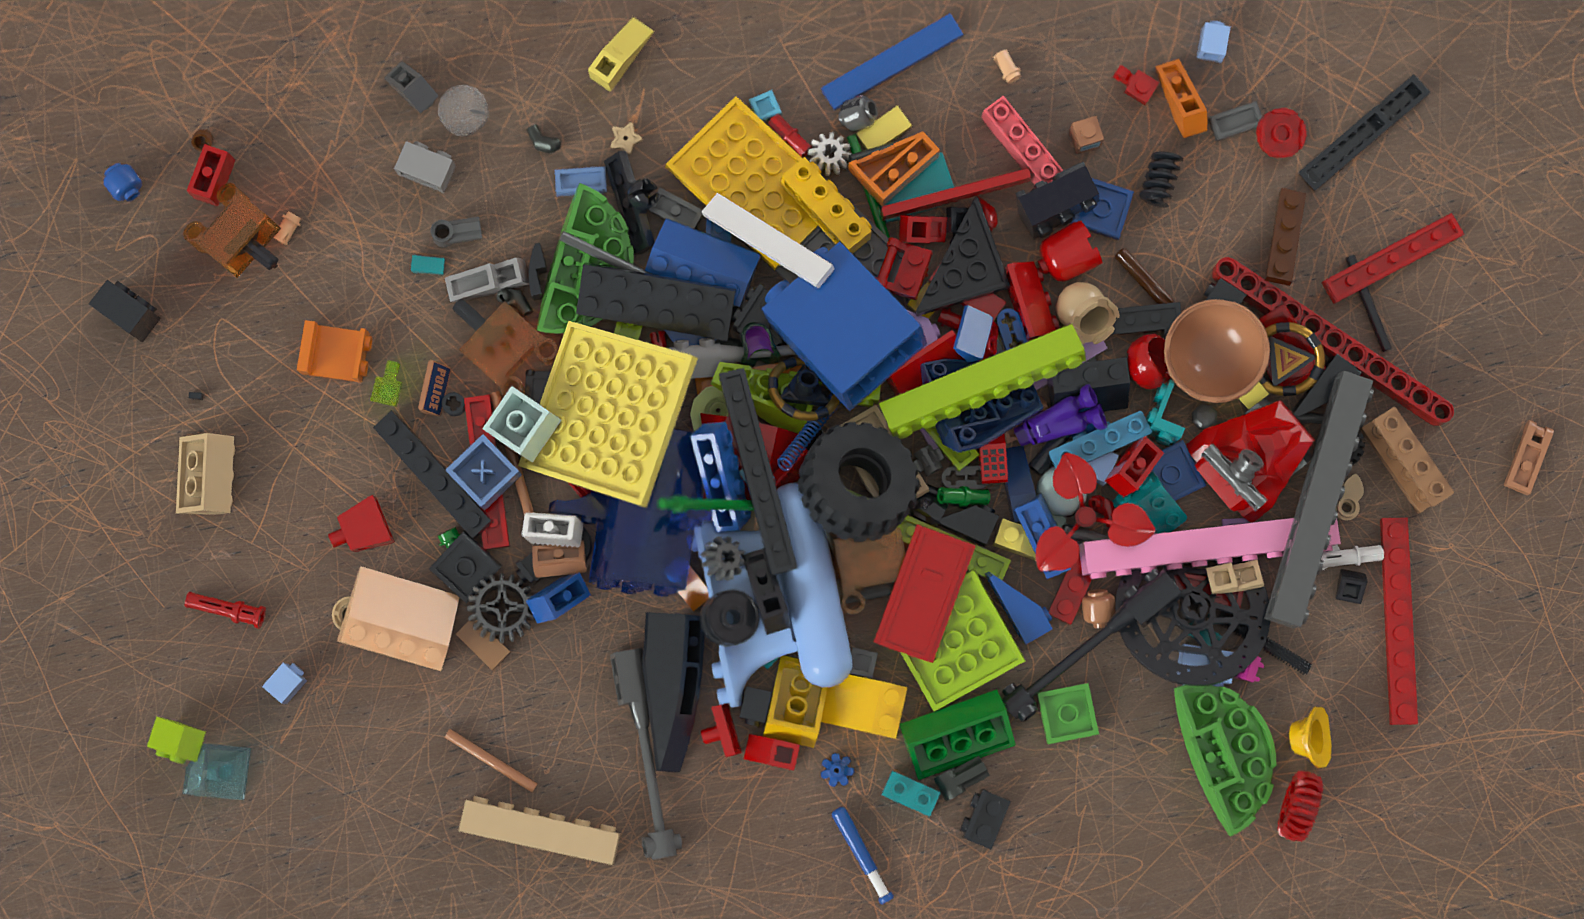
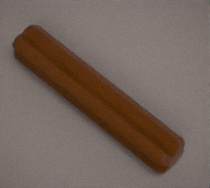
(1143, 277)

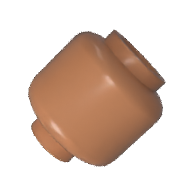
(1098, 607)

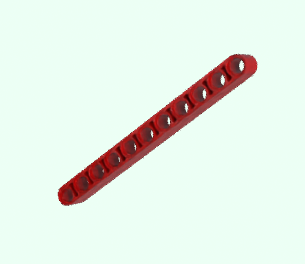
(1344, 344)

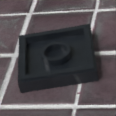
(464, 566)

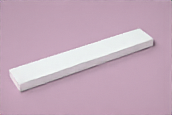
(768, 240)

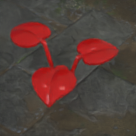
(1074, 478)

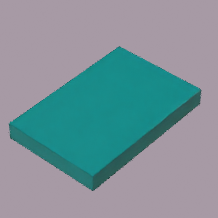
(931, 180)

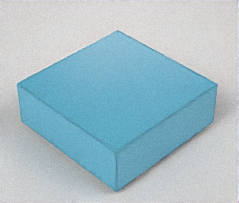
(765, 106)

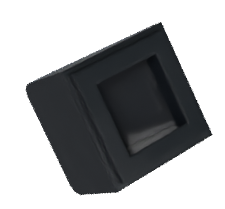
(1351, 586)

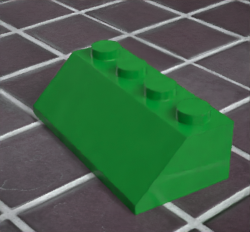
(957, 734)

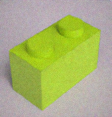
(176, 740)

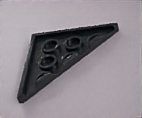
(969, 266)

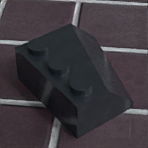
(1057, 201)

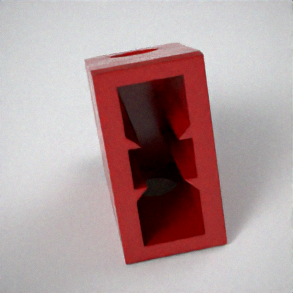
(362, 527)

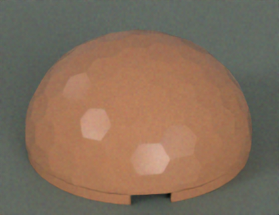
(1216, 351)

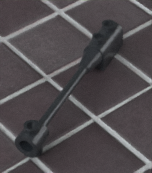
(1140, 605)

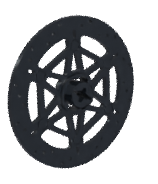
(1194, 623)

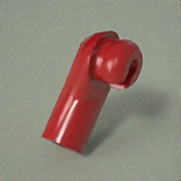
(990, 213)
(1102, 505)

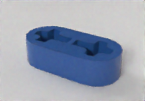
(1005, 334)

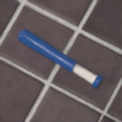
(860, 851)

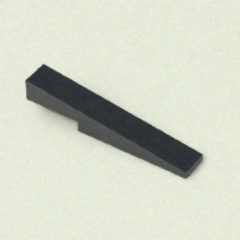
(1364, 132)

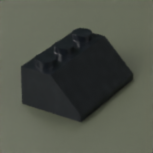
(1106, 377)

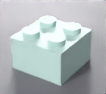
(522, 424)

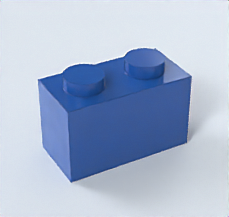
(558, 597)

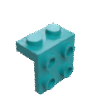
(1163, 430)
(1157, 503)

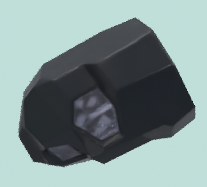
(928, 510)

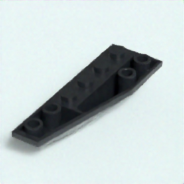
(672, 683)

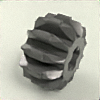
(732, 558)

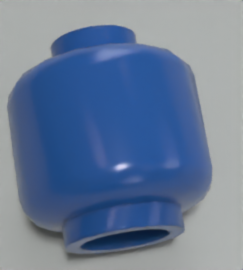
(122, 182)

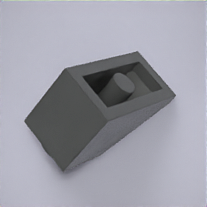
(411, 87)

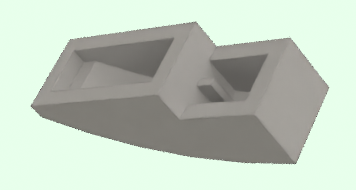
(487, 279)

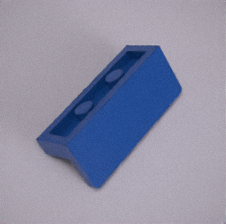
(1035, 520)

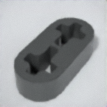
(966, 472)

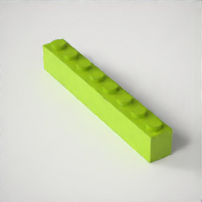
(983, 382)

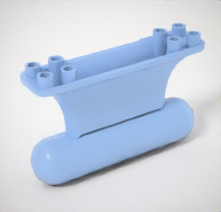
(810, 598)

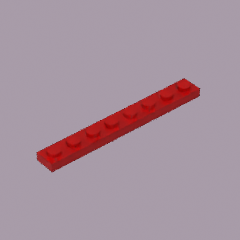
(1398, 622)

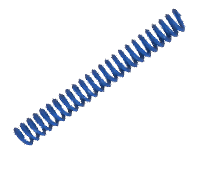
(801, 433)

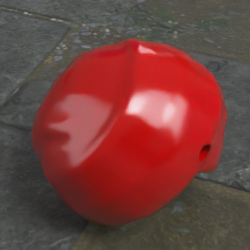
(1147, 361)

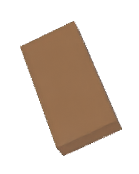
(489, 652)

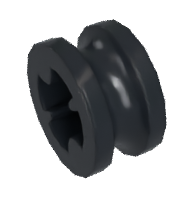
(447, 409)

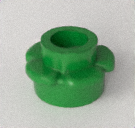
(448, 537)

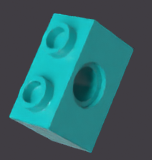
(910, 793)

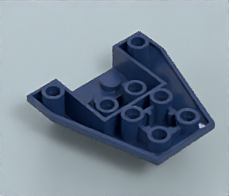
(983, 424)

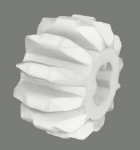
(827, 163)

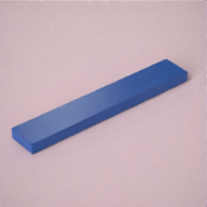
(892, 61)

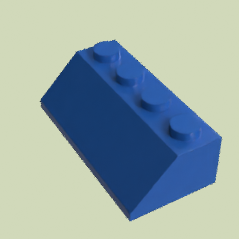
(702, 258)

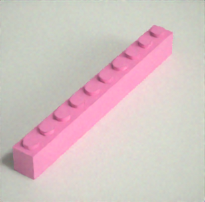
(1192, 547)

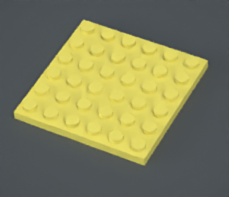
(614, 412)

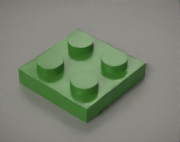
(1067, 713)

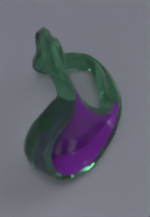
(757, 338)

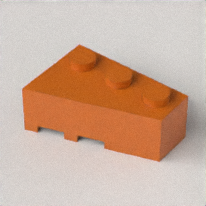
(893, 168)

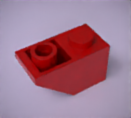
(771, 752)

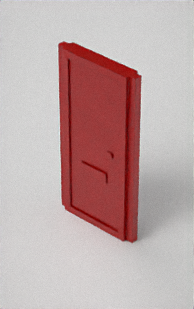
(924, 593)

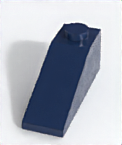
(1020, 485)

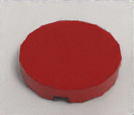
(1281, 133)

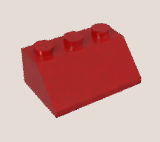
(1030, 299)
(909, 375)

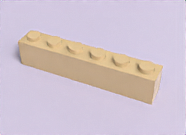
(539, 831)

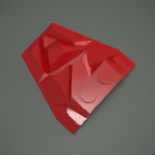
(1269, 433)

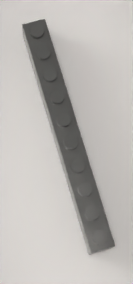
(1319, 500)

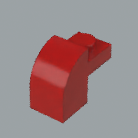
(922, 228)

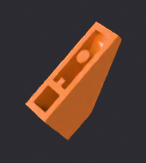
(1182, 98)

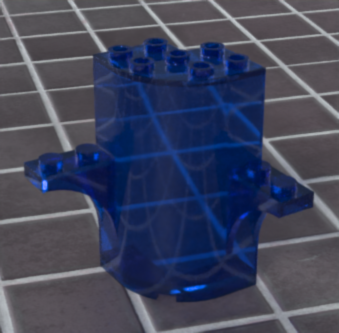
(645, 545)

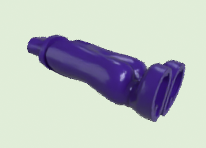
(1063, 419)

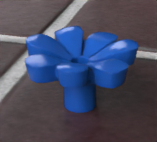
(842, 765)

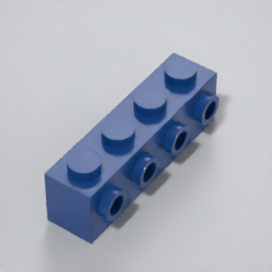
(720, 473)

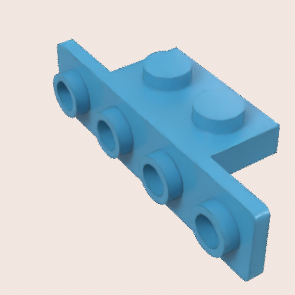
(1104, 441)

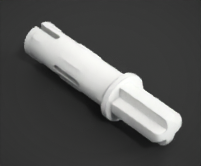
(1352, 556)

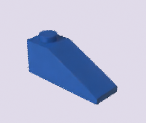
(1025, 615)

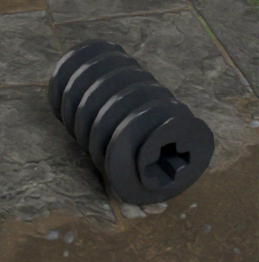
(1158, 178)

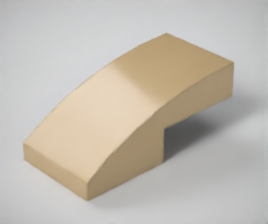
(1235, 578)

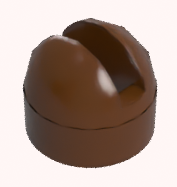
(197, 139)

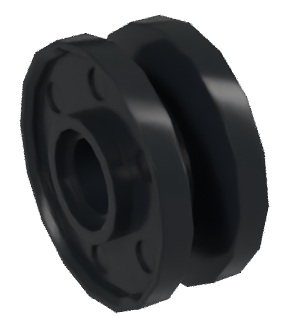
(714, 618)

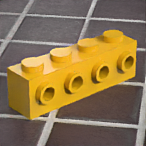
(826, 206)

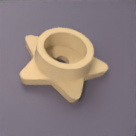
(626, 145)

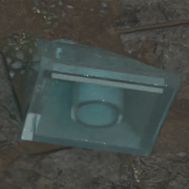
(218, 773)

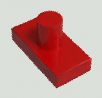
(723, 730)

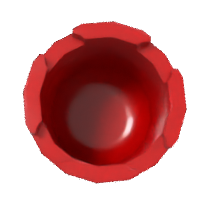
(1068, 253)

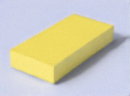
(884, 129)

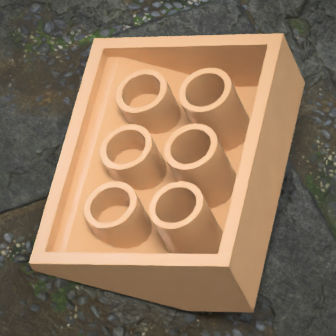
(399, 618)

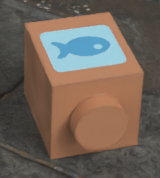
(1086, 134)

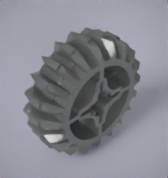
(489, 607)

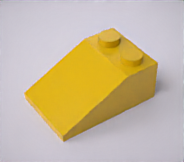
(794, 706)
(865, 706)

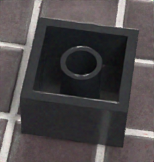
(130, 314)

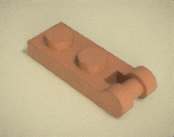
(1528, 458)

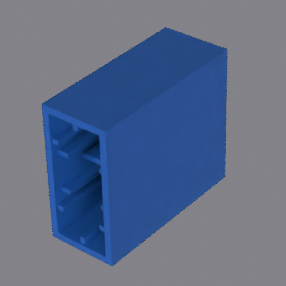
(845, 329)

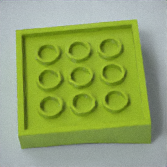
(971, 650)

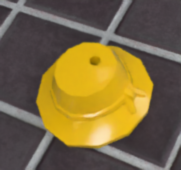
(1312, 737)

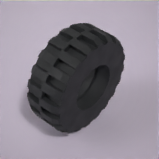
(840, 509)

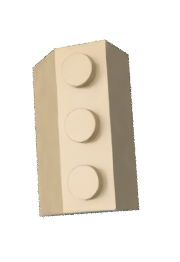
(205, 474)

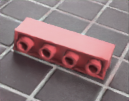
(1020, 141)

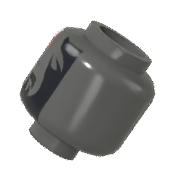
(858, 113)

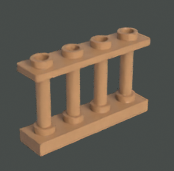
(1406, 460)

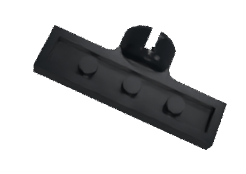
(632, 200)

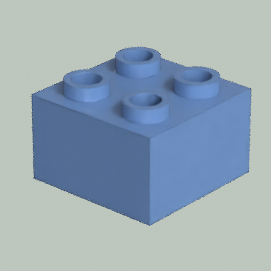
(483, 472)

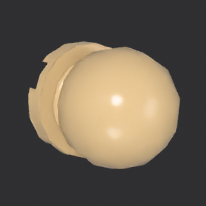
(1087, 311)

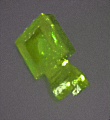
(387, 389)

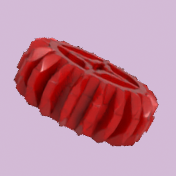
(1300, 806)

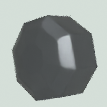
(1204, 416)

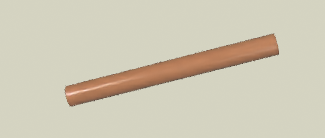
(491, 760)

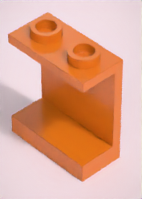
(334, 352)

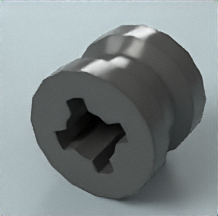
(1246, 465)

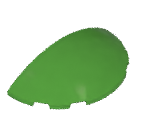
(598, 224)
(1228, 751)

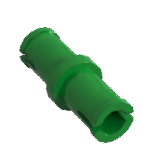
(963, 496)

